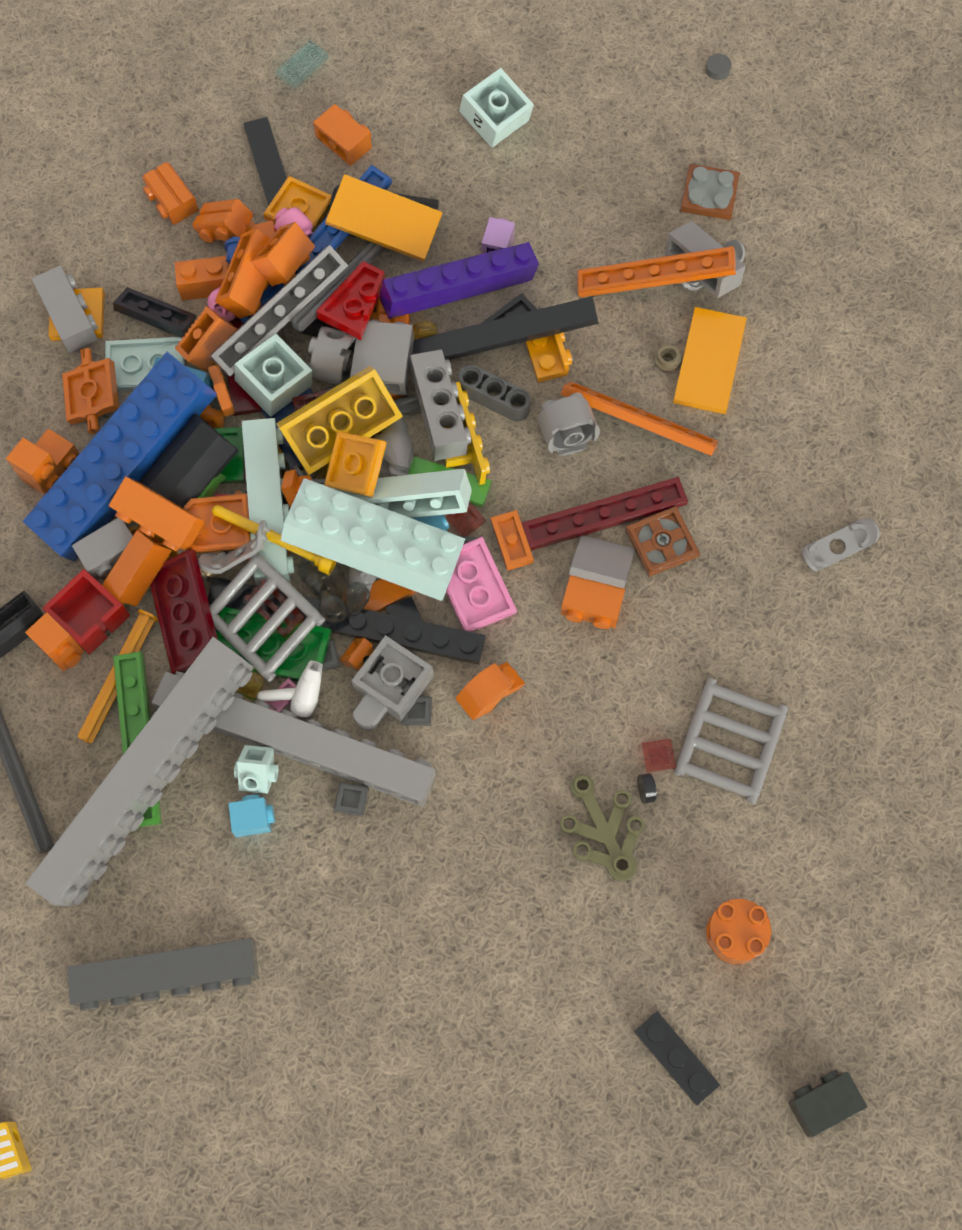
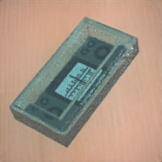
(302, 64)

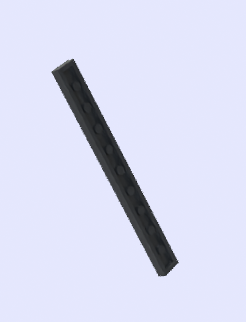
(374, 626)

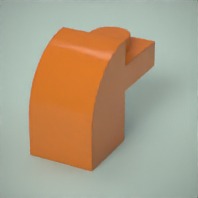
(488, 689)

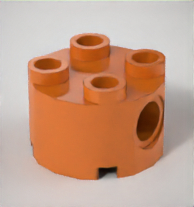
(738, 931)

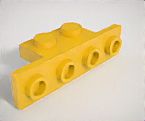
(474, 449)

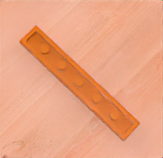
(657, 272)
(643, 419)

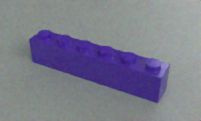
(458, 280)

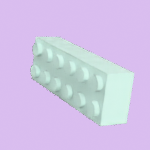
(372, 539)

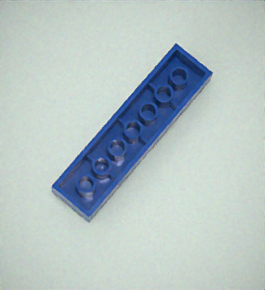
(122, 448)

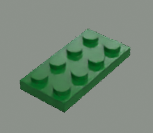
(311, 648)

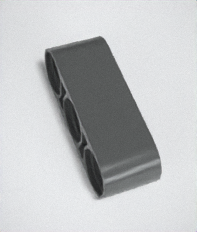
(489, 383)

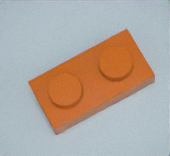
(512, 540)

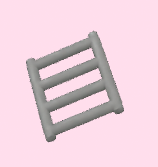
(294, 599)
(768, 739)

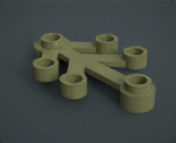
(604, 832)

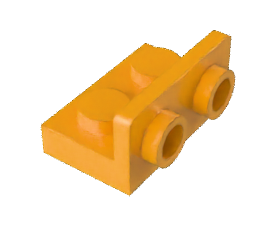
(549, 357)

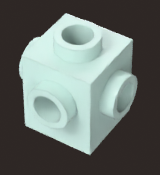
(256, 769)

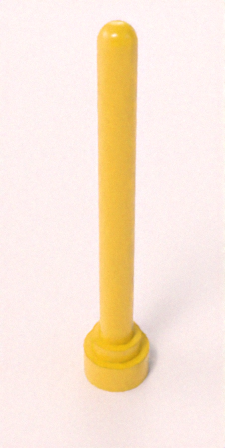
(324, 564)

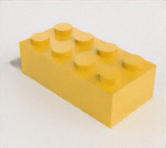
(353, 407)

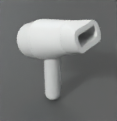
(303, 696)

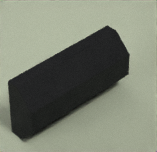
(189, 462)
(15, 620)

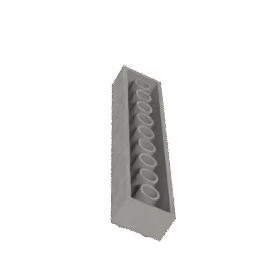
(140, 775)

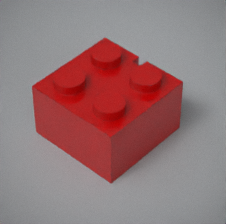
(86, 611)

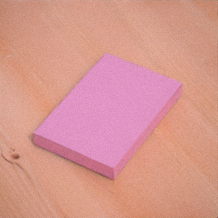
(478, 588)

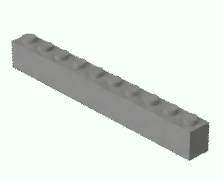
(319, 747)

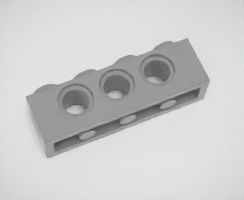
(443, 441)

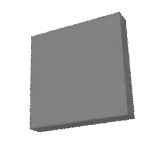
(602, 561)

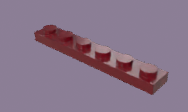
(604, 513)

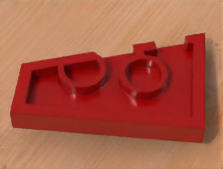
(353, 301)

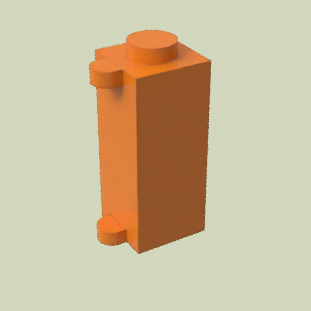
(136, 568)

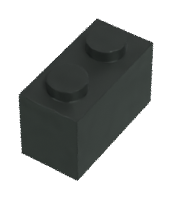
(826, 1103)

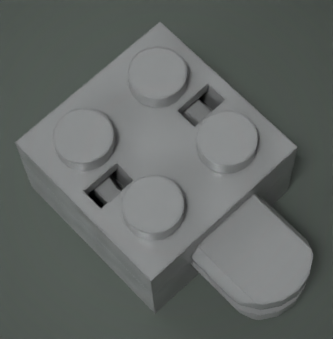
(389, 683)

